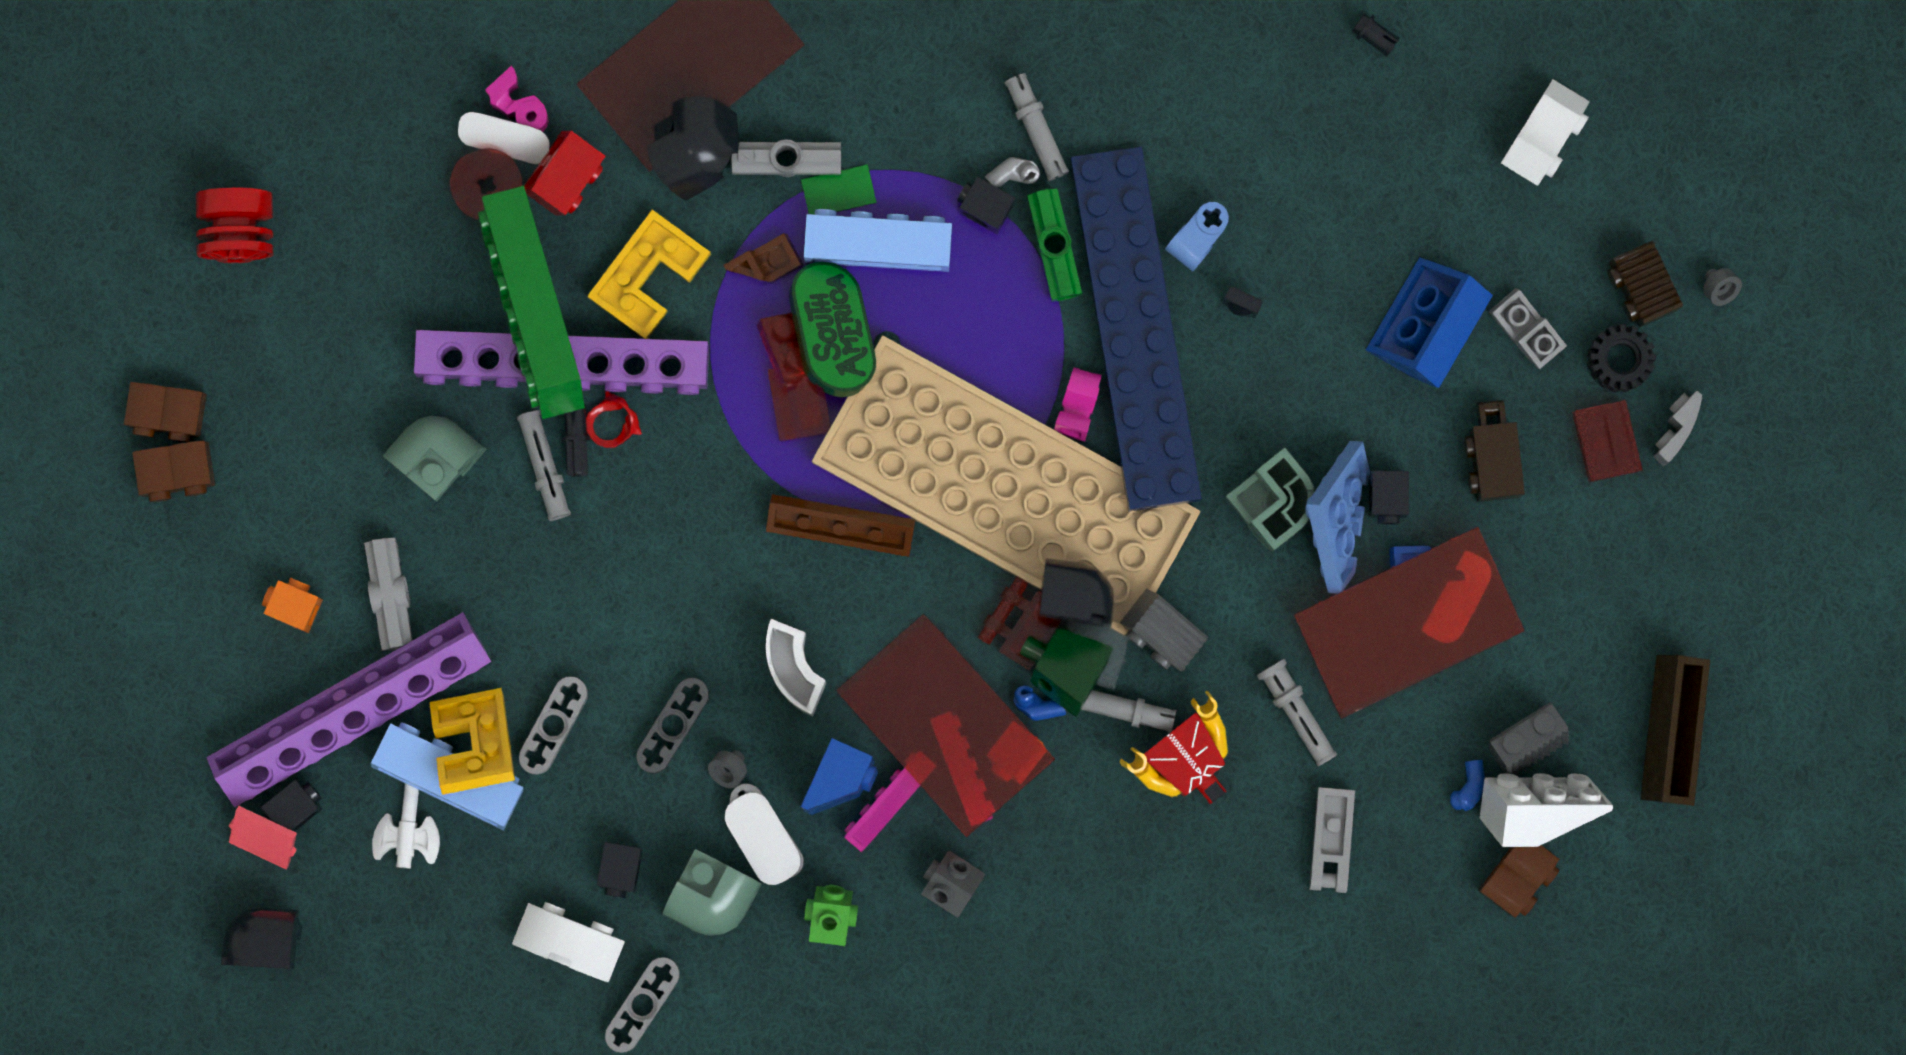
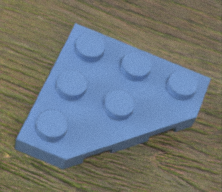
(1338, 517)

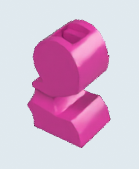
(528, 110)
(1078, 404)

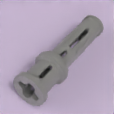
(1323, 750)

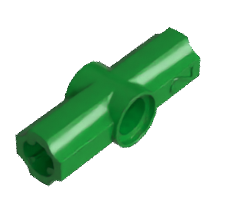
(1061, 266)

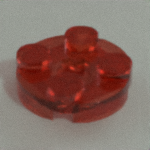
(480, 166)

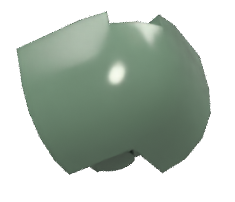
(434, 453)
(1274, 500)
(710, 896)

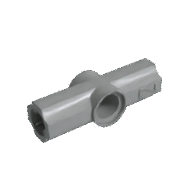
(812, 158)
(388, 593)

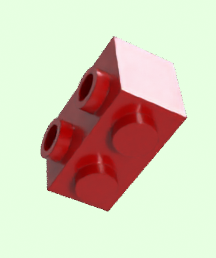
(564, 173)

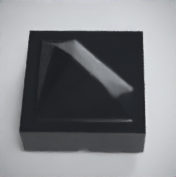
(1242, 303)

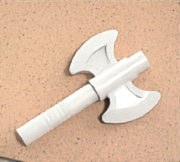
(407, 836)

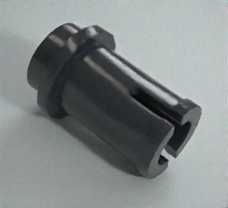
(1375, 34)

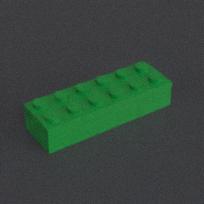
(530, 303)

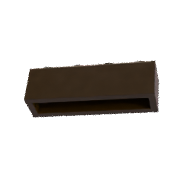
(1675, 729)

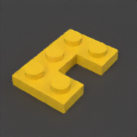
(620, 285)
(491, 755)

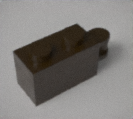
(1494, 456)

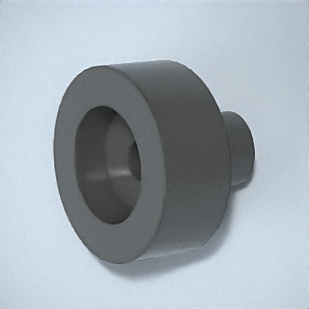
(1721, 286)
(728, 768)

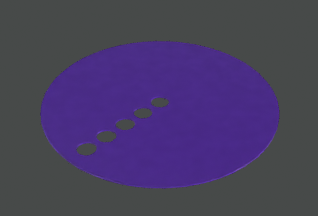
(979, 321)

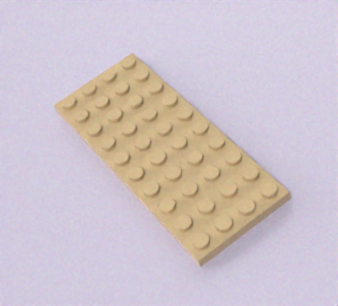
(996, 479)

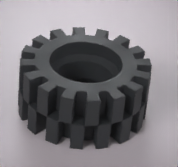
(1621, 336)

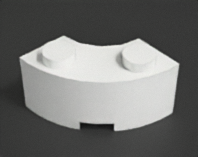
(1545, 133)
(790, 669)
(568, 942)

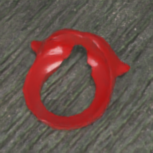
(611, 403)

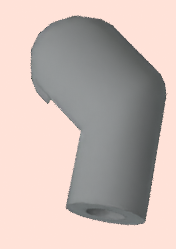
(1015, 170)

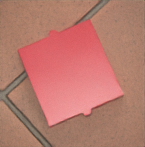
(262, 837)

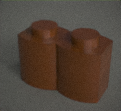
(164, 410)
(173, 470)
(1519, 877)

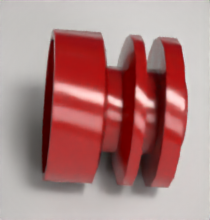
(234, 228)

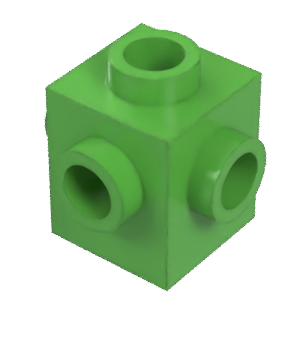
(830, 915)

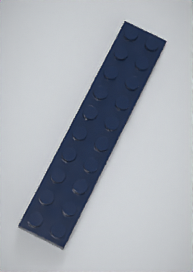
(1135, 329)

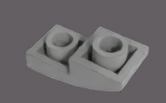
(1527, 328)
(1683, 420)

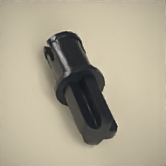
(576, 443)

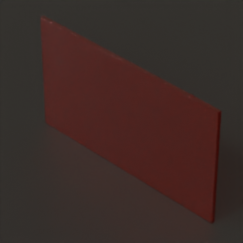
(687, 52)
(1409, 622)
(945, 725)

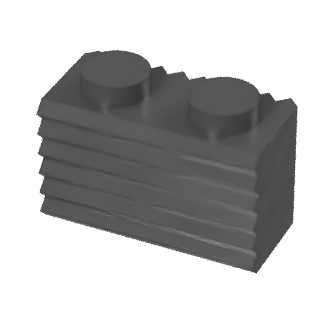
(1163, 630)
(1529, 740)

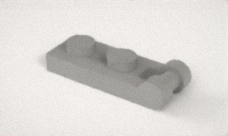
(1332, 838)

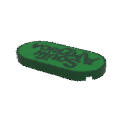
(832, 329)

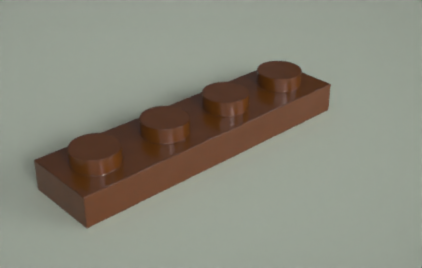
(840, 525)

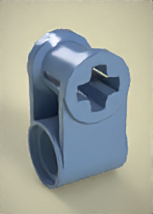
(1195, 239)

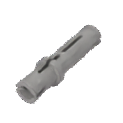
(1041, 137)
(557, 505)
(1130, 710)

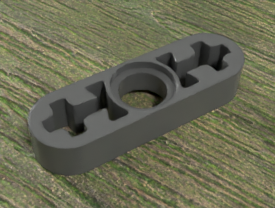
(665, 753)

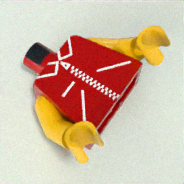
(1186, 756)

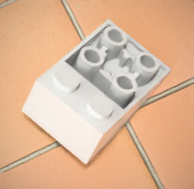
(1539, 807)

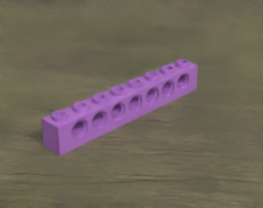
(693, 356)
(348, 710)

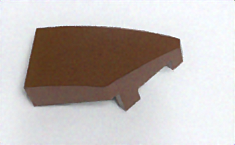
(768, 261)

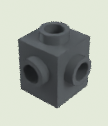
(951, 883)

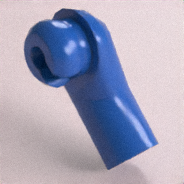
(1034, 706)

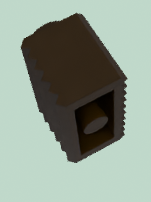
(1644, 284)

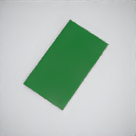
(839, 192)

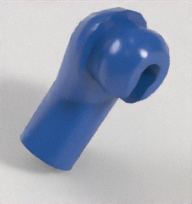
(1472, 790)

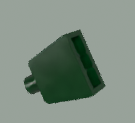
(1067, 667)

